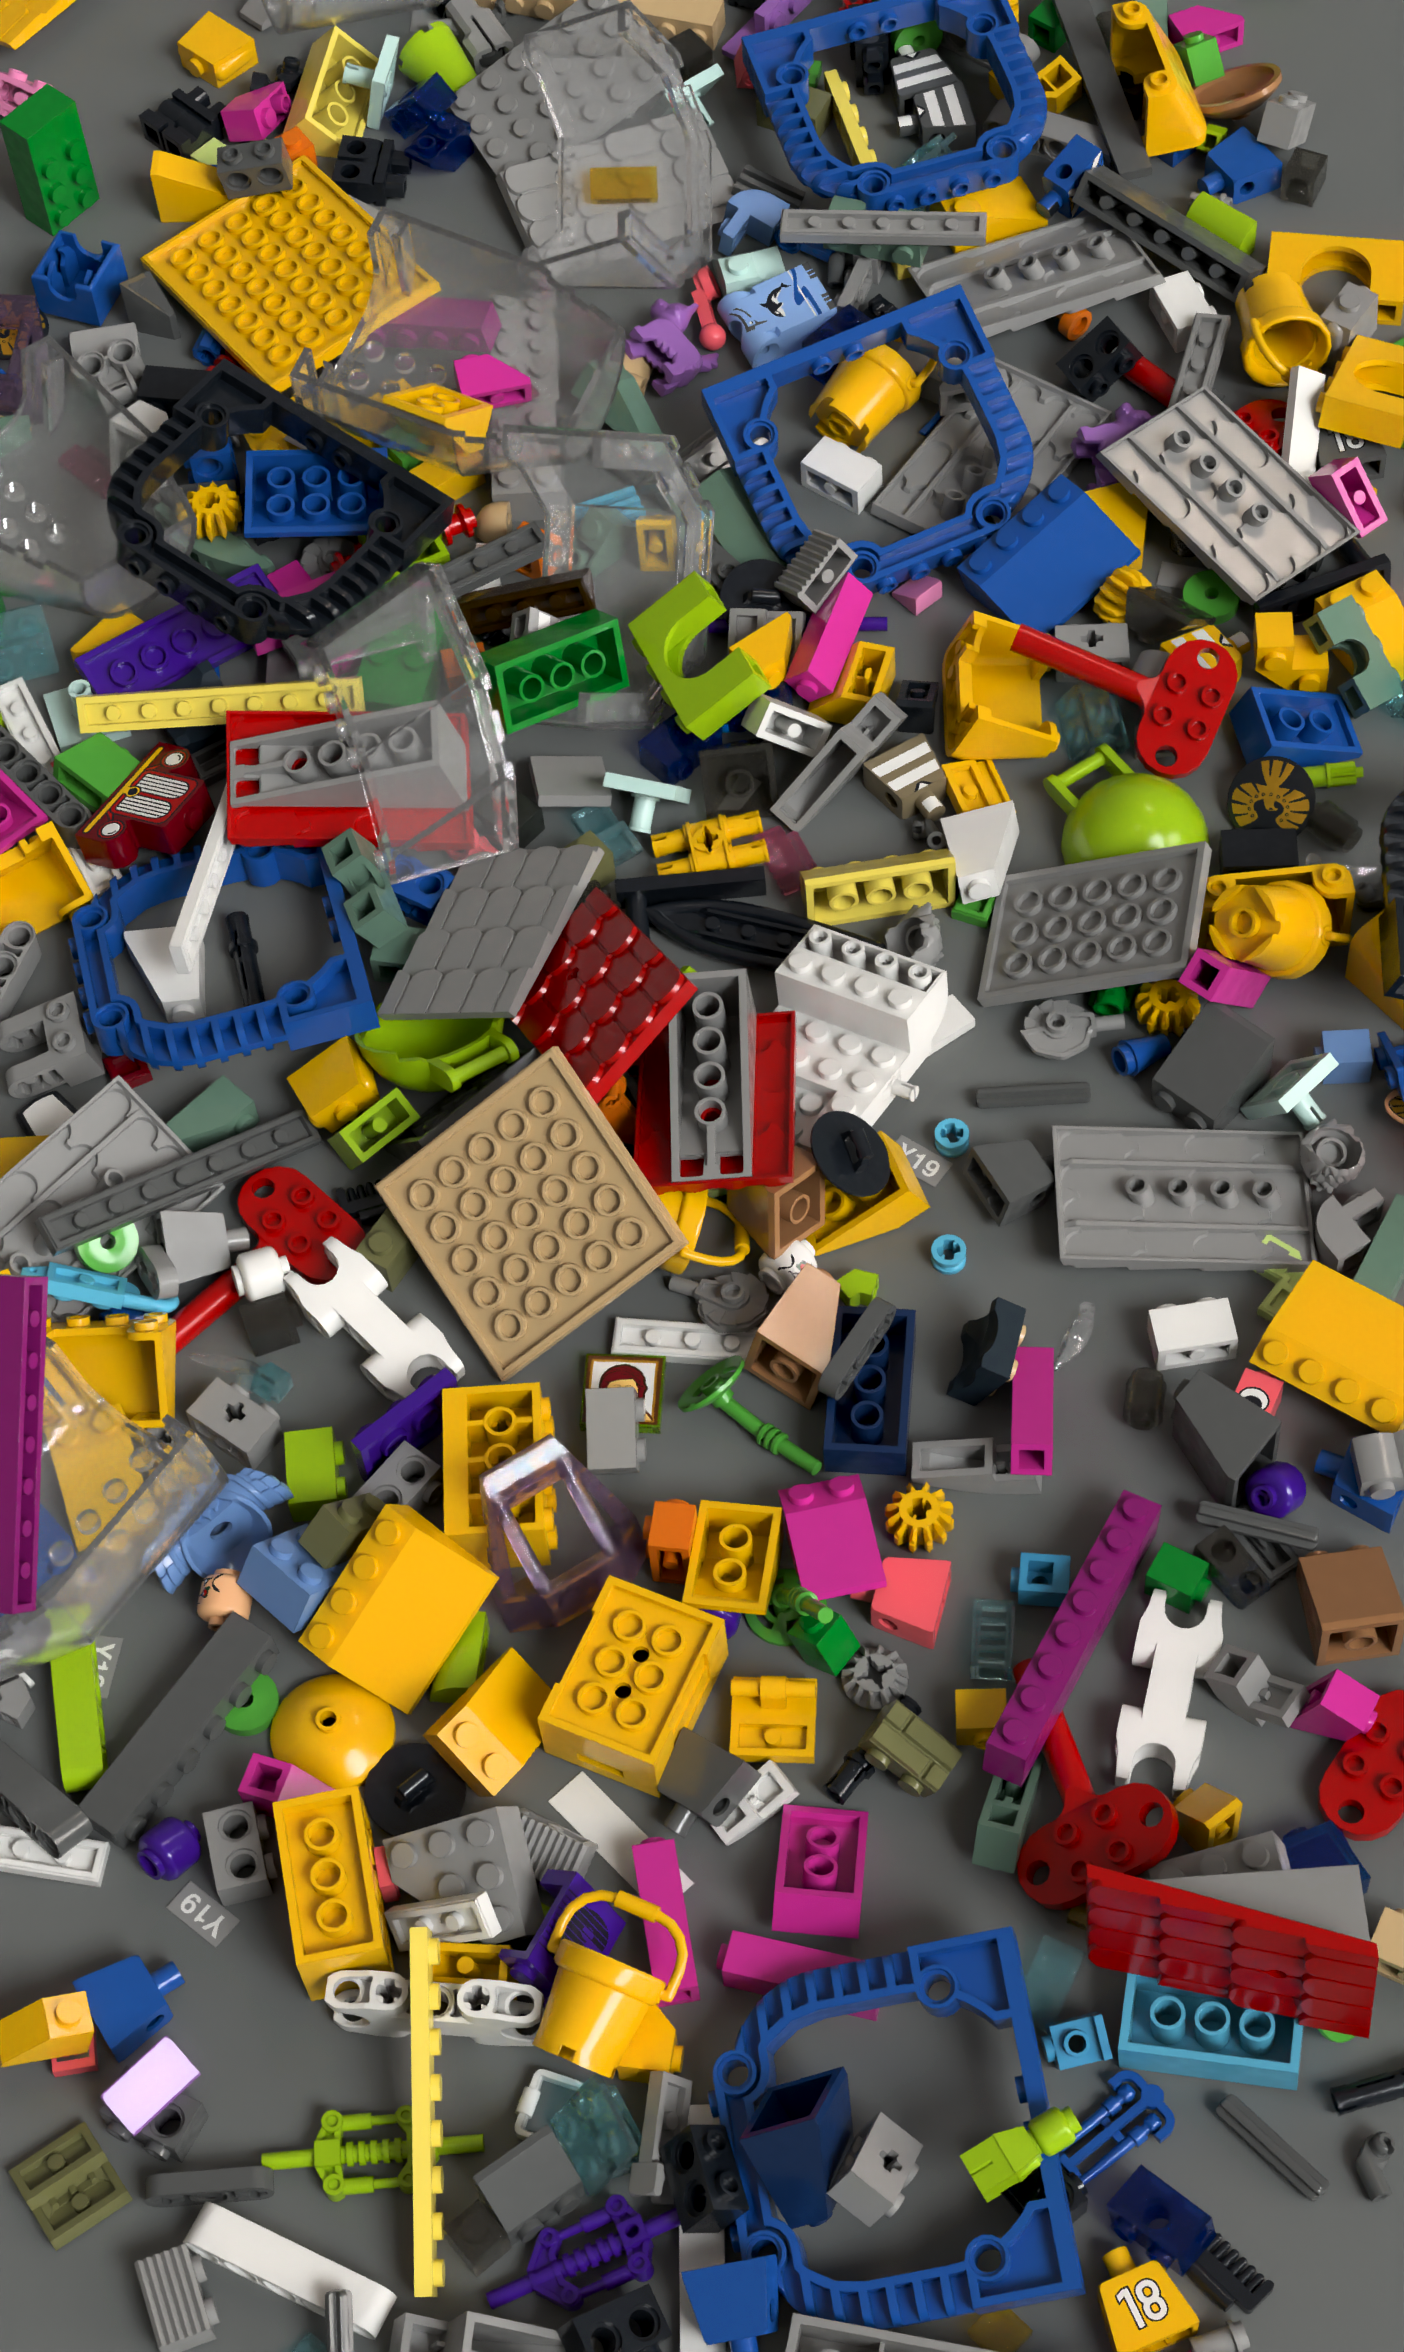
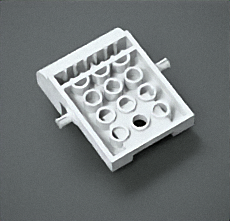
(858, 1025)

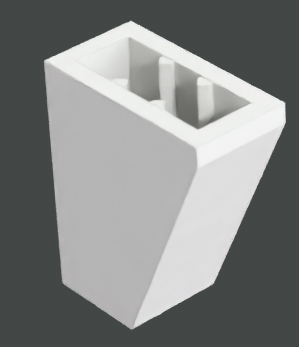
(981, 848)
(177, 995)

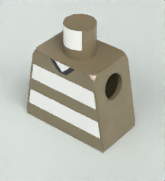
(908, 779)

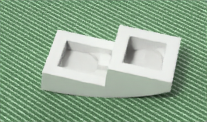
(759, 1804)

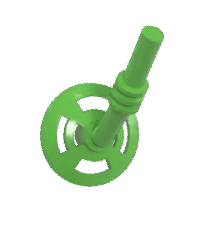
(716, 1390)
(789, 1604)

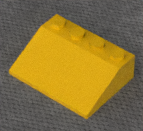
(1339, 1347)
(398, 1607)

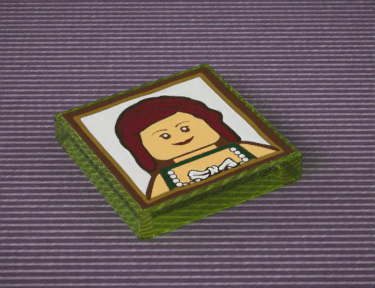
(637, 1371)

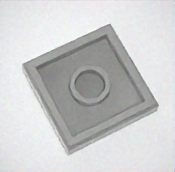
(569, 781)

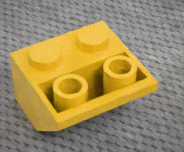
(865, 673)

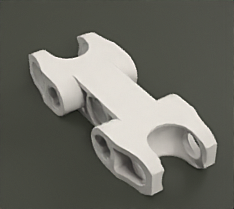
(353, 1303)
(1162, 1724)
(475, 2009)

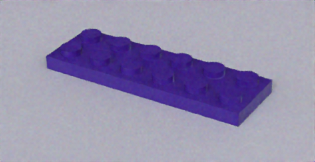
(163, 648)

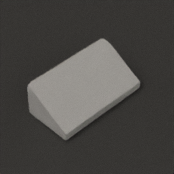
(100, 338)

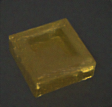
(1000, 2331)

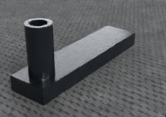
(1301, 596)
(640, 892)

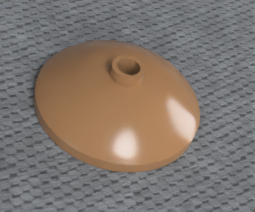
(1238, 91)

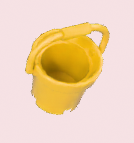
(1279, 330)
(867, 396)
(1274, 927)
(688, 1213)
(599, 1999)

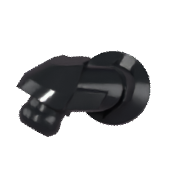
(288, 72)

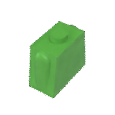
(93, 769)

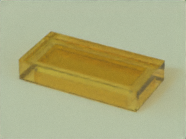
(623, 185)

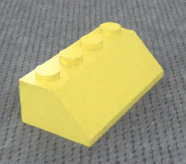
(325, 105)
(879, 887)

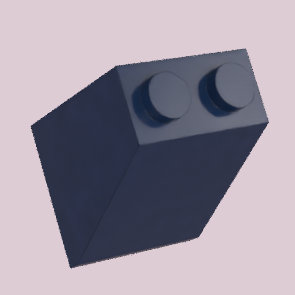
(801, 2142)

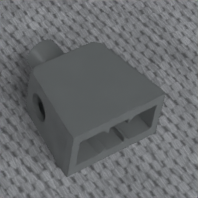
(1010, 1178)
(703, 1782)

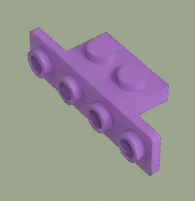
(768, 16)

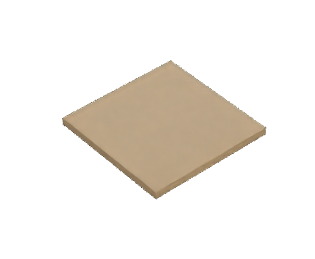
(531, 1214)

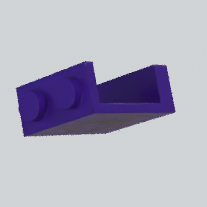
(591, 1926)

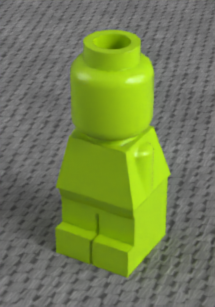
(1015, 2153)

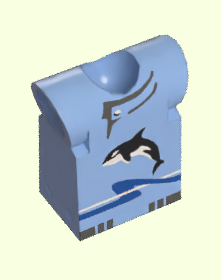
(777, 314)

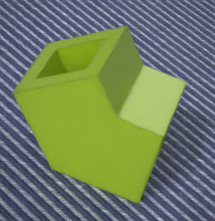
(1214, 136)
(858, 1287)

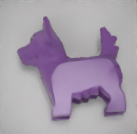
(668, 347)
(1095, 439)

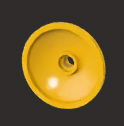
(335, 1753)

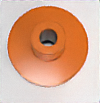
(1074, 324)

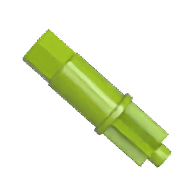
(1334, 774)

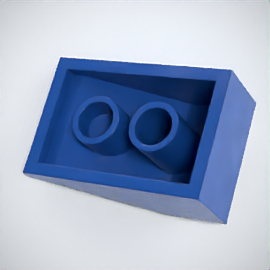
(1295, 726)

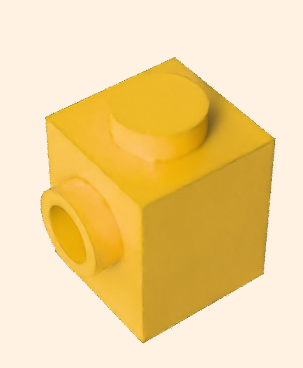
(977, 1714)

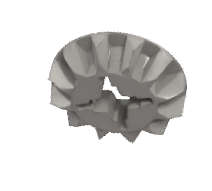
(866, 1692)

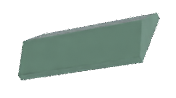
(735, 520)

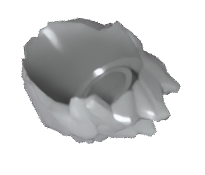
(917, 936)
(1331, 1155)

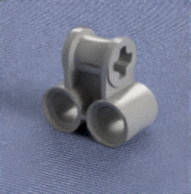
(115, 373)

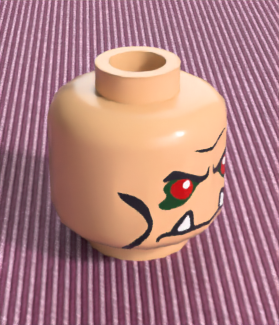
(221, 1596)

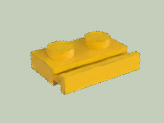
(973, 785)

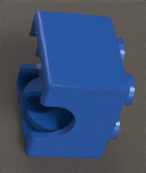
(78, 282)

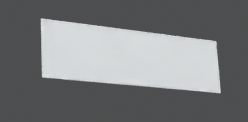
(605, 1824)

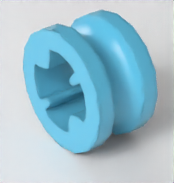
(960, 1131)
(938, 1258)

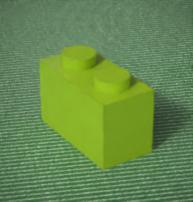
(373, 1128)
(313, 1470)

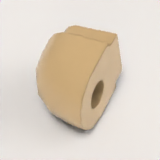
(494, 521)

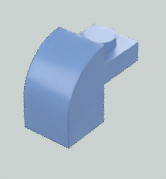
(753, 214)

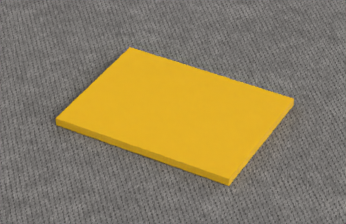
(274, 273)

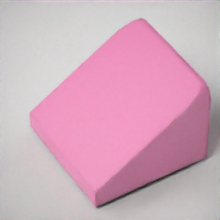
(918, 594)

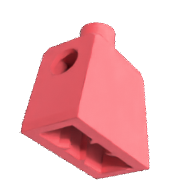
(912, 1600)

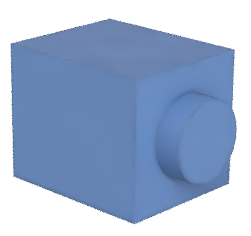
(1351, 1052)

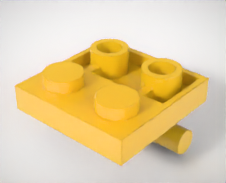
(773, 1719)

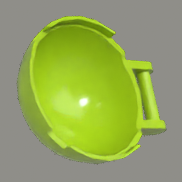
(1122, 812)
(435, 1052)

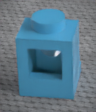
(1045, 1569)
(1090, 2028)

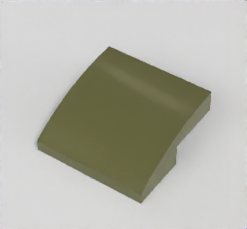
(70, 2185)

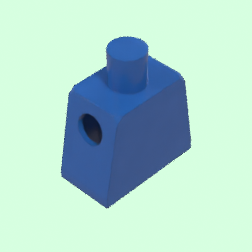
(1241, 168)
(1346, 1492)
(129, 2002)
(735, 2301)

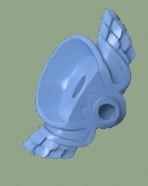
(225, 1529)

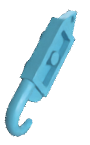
(97, 1288)

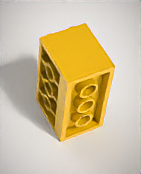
(478, 1433)
(331, 1887)

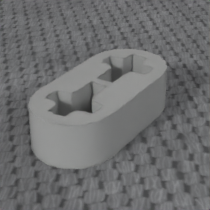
(157, 1272)

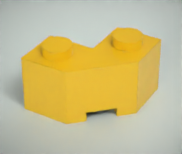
(1059, 81)
(1287, 657)

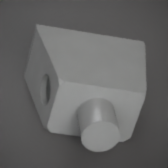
(198, 1242)

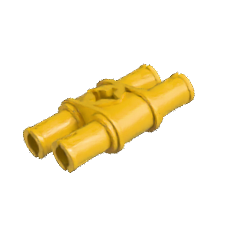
(715, 832)

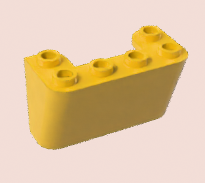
(124, 1361)

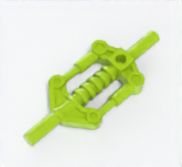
(330, 2154)

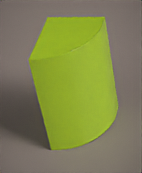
(1224, 222)
(464, 1663)

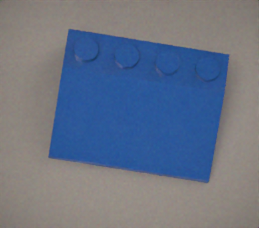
(304, 496)
(1047, 559)

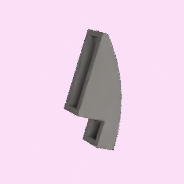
(838, 762)
(471, 2334)

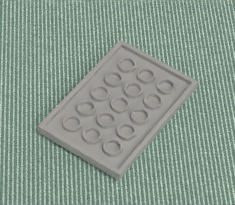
(507, 105)
(1095, 925)

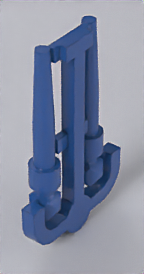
(1151, 2098)

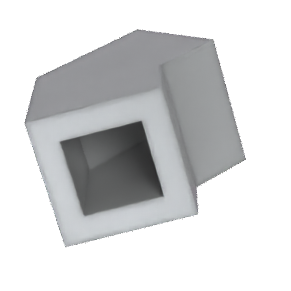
(16, 1703)

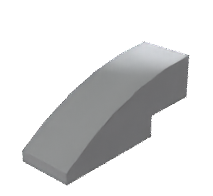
(970, 1467)

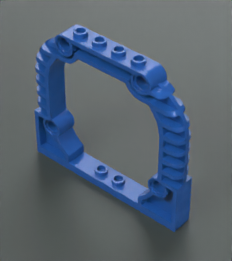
(779, 73)
(936, 327)
(304, 1012)
(1040, 2248)

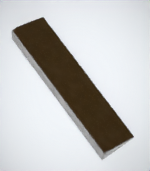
(553, 594)

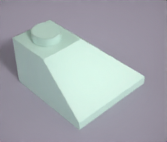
(747, 269)

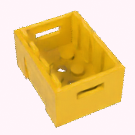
(633, 1734)

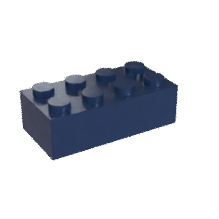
(872, 1419)

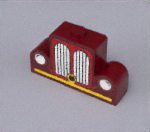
(151, 809)

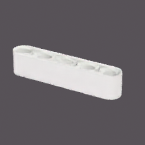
(286, 2267)

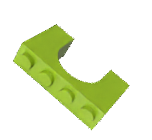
(663, 637)

